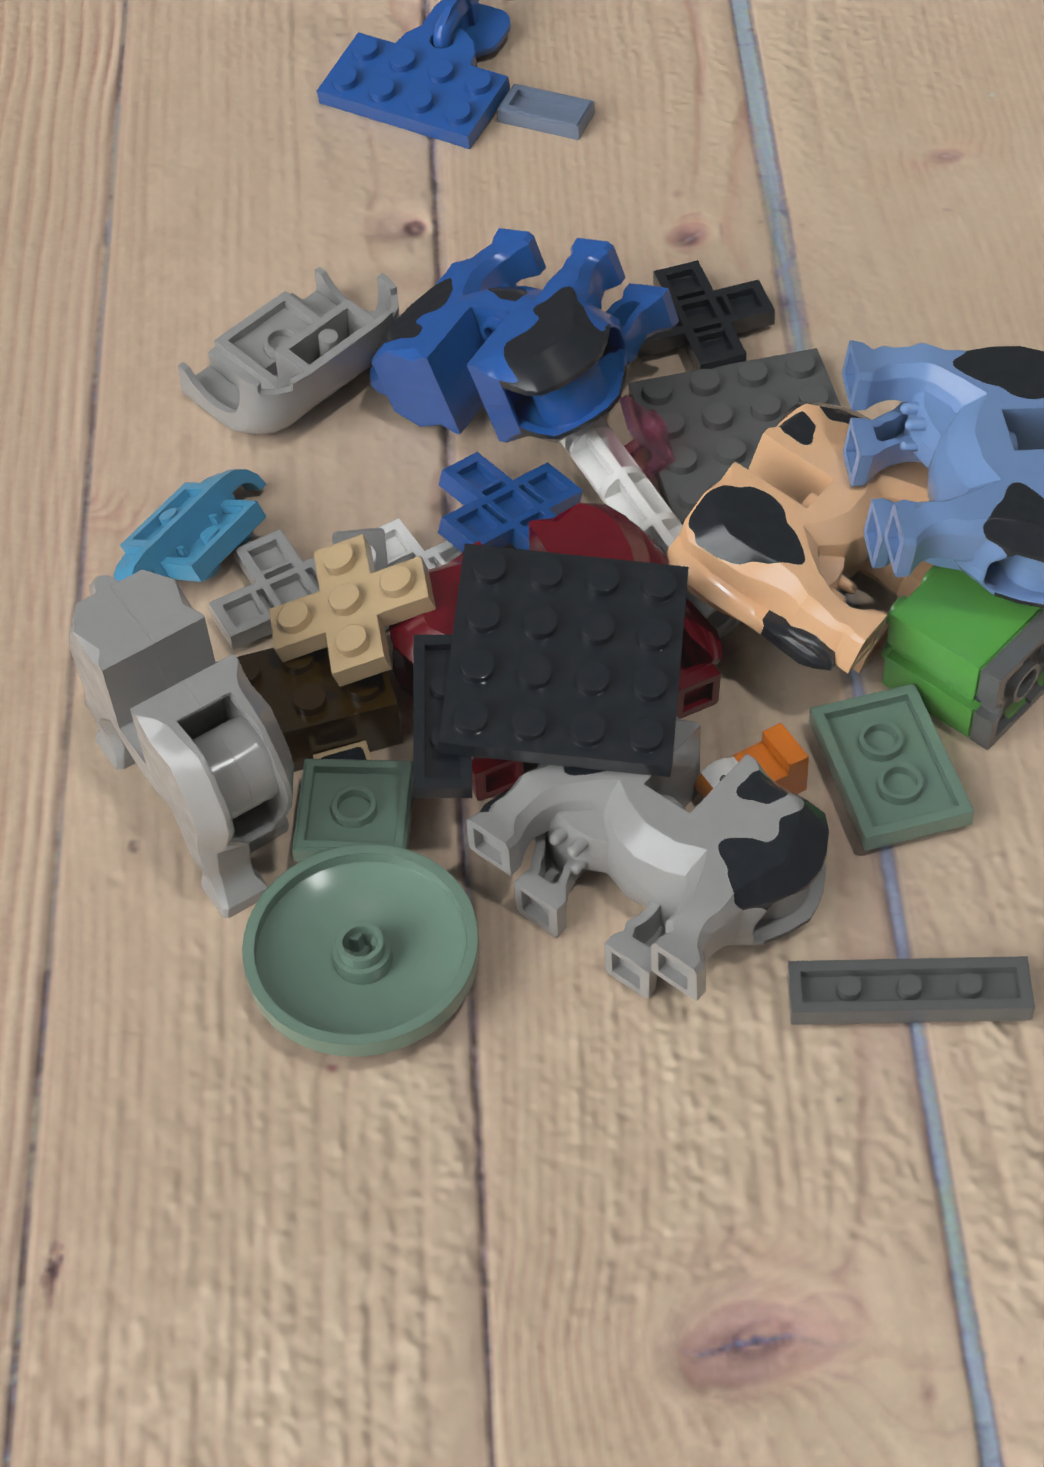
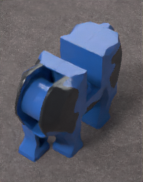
(524, 353)

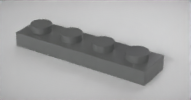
(910, 990)

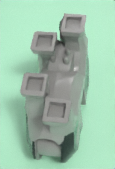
(711, 878)

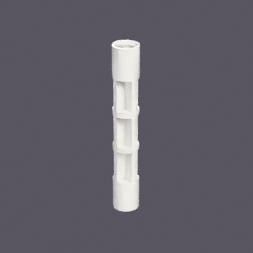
(629, 491)

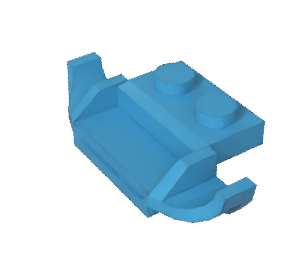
(194, 529)

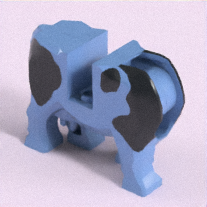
(982, 438)

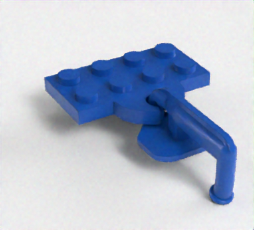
(428, 76)

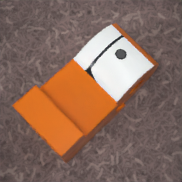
(777, 755)

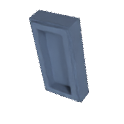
(546, 111)

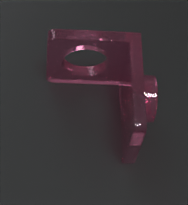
(649, 432)

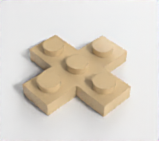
(352, 610)

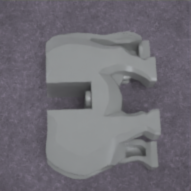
(186, 724)

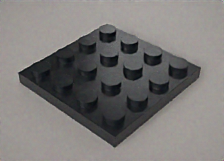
(565, 660)

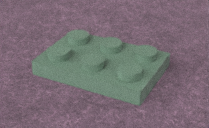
(890, 767)

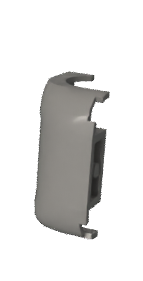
(289, 356)

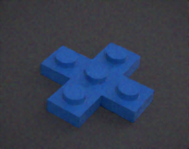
(498, 507)

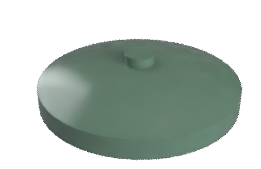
(361, 950)

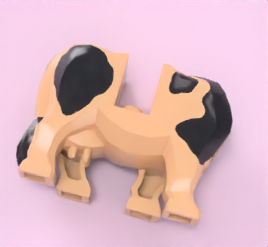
(791, 534)

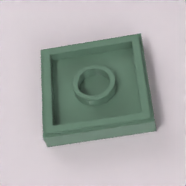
(353, 805)

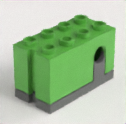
(966, 653)

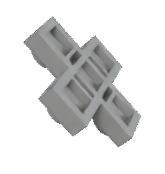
(275, 579)

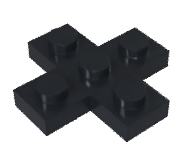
(709, 316)

